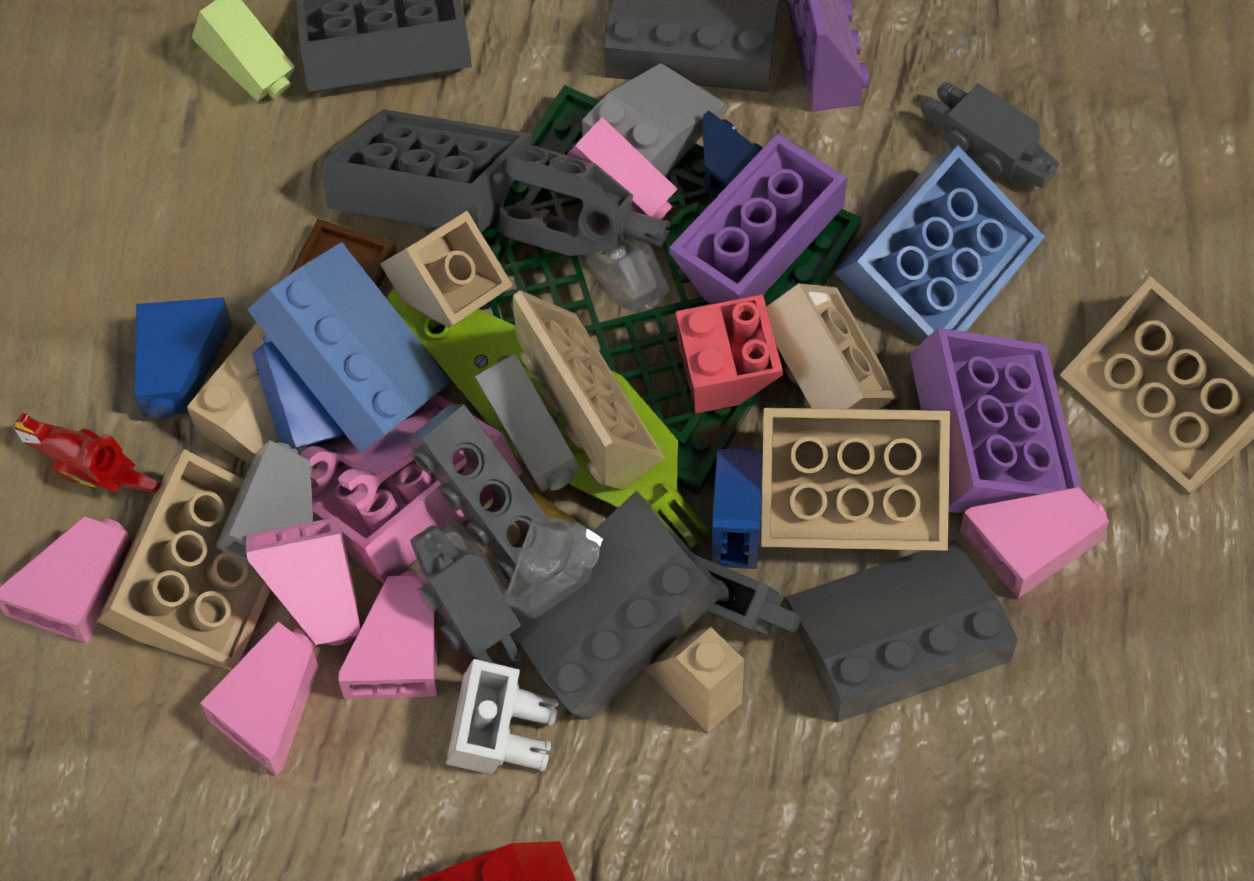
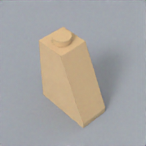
(701, 676)

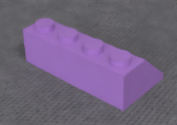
(759, 223)

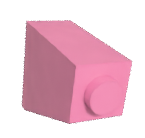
(628, 167)
(1034, 535)
(310, 577)
(68, 580)
(395, 646)
(266, 696)

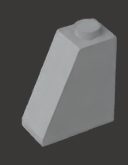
(528, 424)
(270, 498)

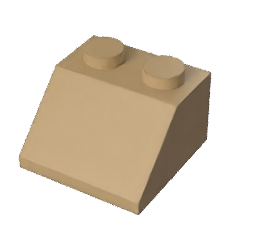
(448, 272)

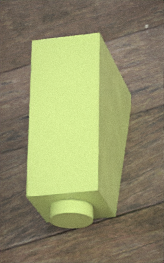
(243, 48)

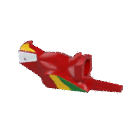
(83, 456)

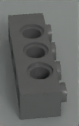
(485, 466)

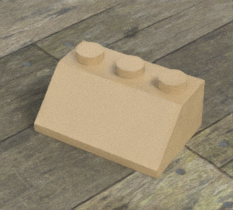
(828, 351)

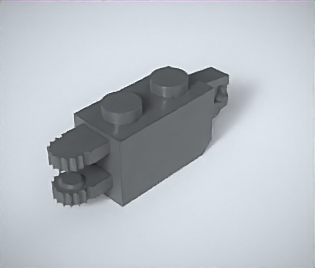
(991, 133)
(464, 596)
(749, 602)

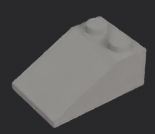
(657, 114)

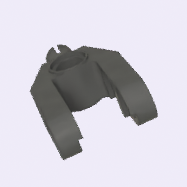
(582, 181)

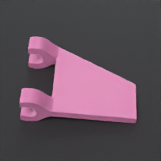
(370, 466)

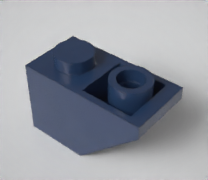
(723, 153)

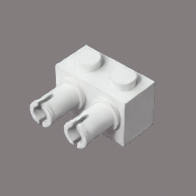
(483, 717)

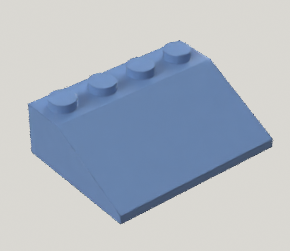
(941, 249)
(349, 346)

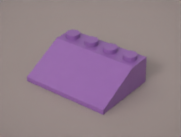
(828, 52)
(1003, 416)

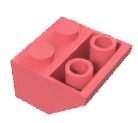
(727, 352)

